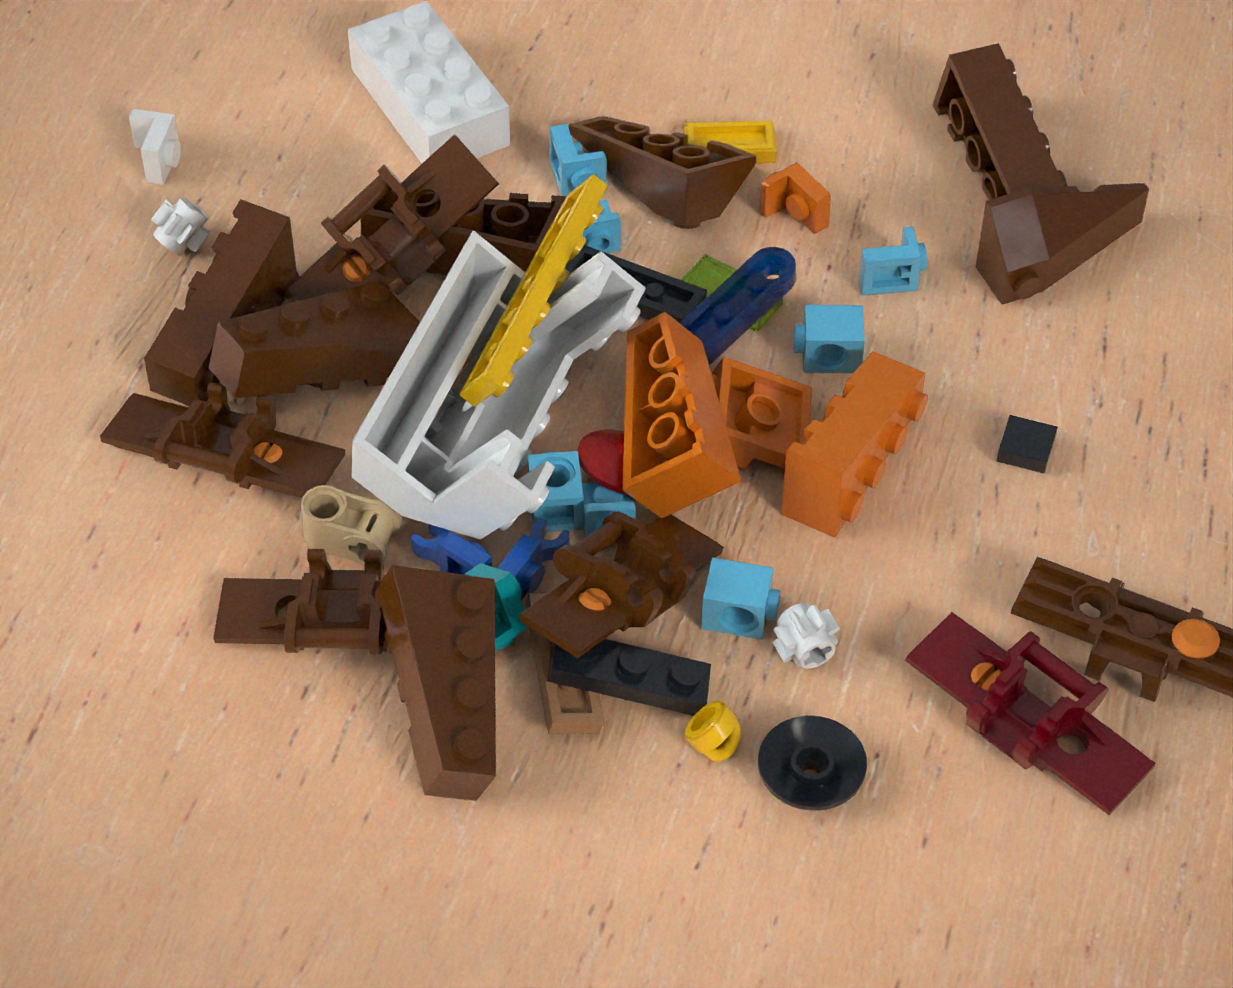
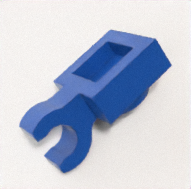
(450, 551)
(529, 553)

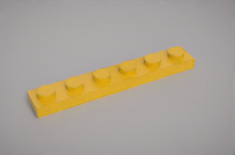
(529, 302)

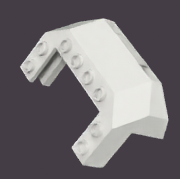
(454, 461)

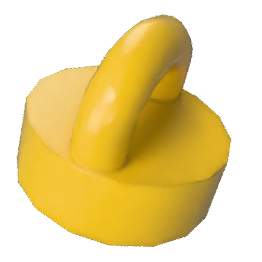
(711, 728)

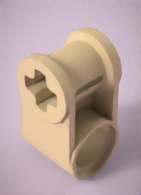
(346, 523)

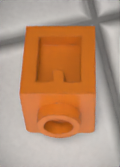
(798, 192)

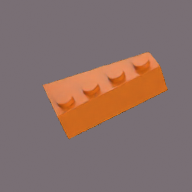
(673, 420)
(851, 444)

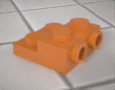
(761, 411)

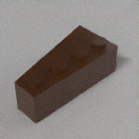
(245, 277)
(446, 669)

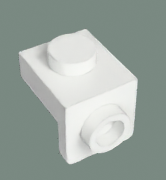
(158, 142)

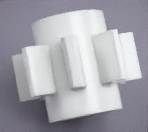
(180, 225)
(806, 635)

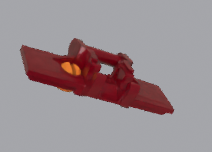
(1022, 724)

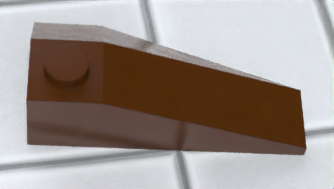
(665, 171)
(1041, 237)

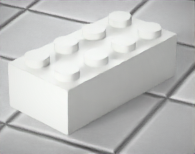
(428, 83)

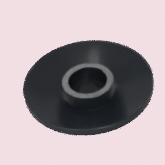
(814, 745)

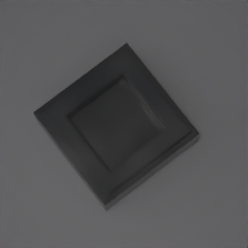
(1027, 444)

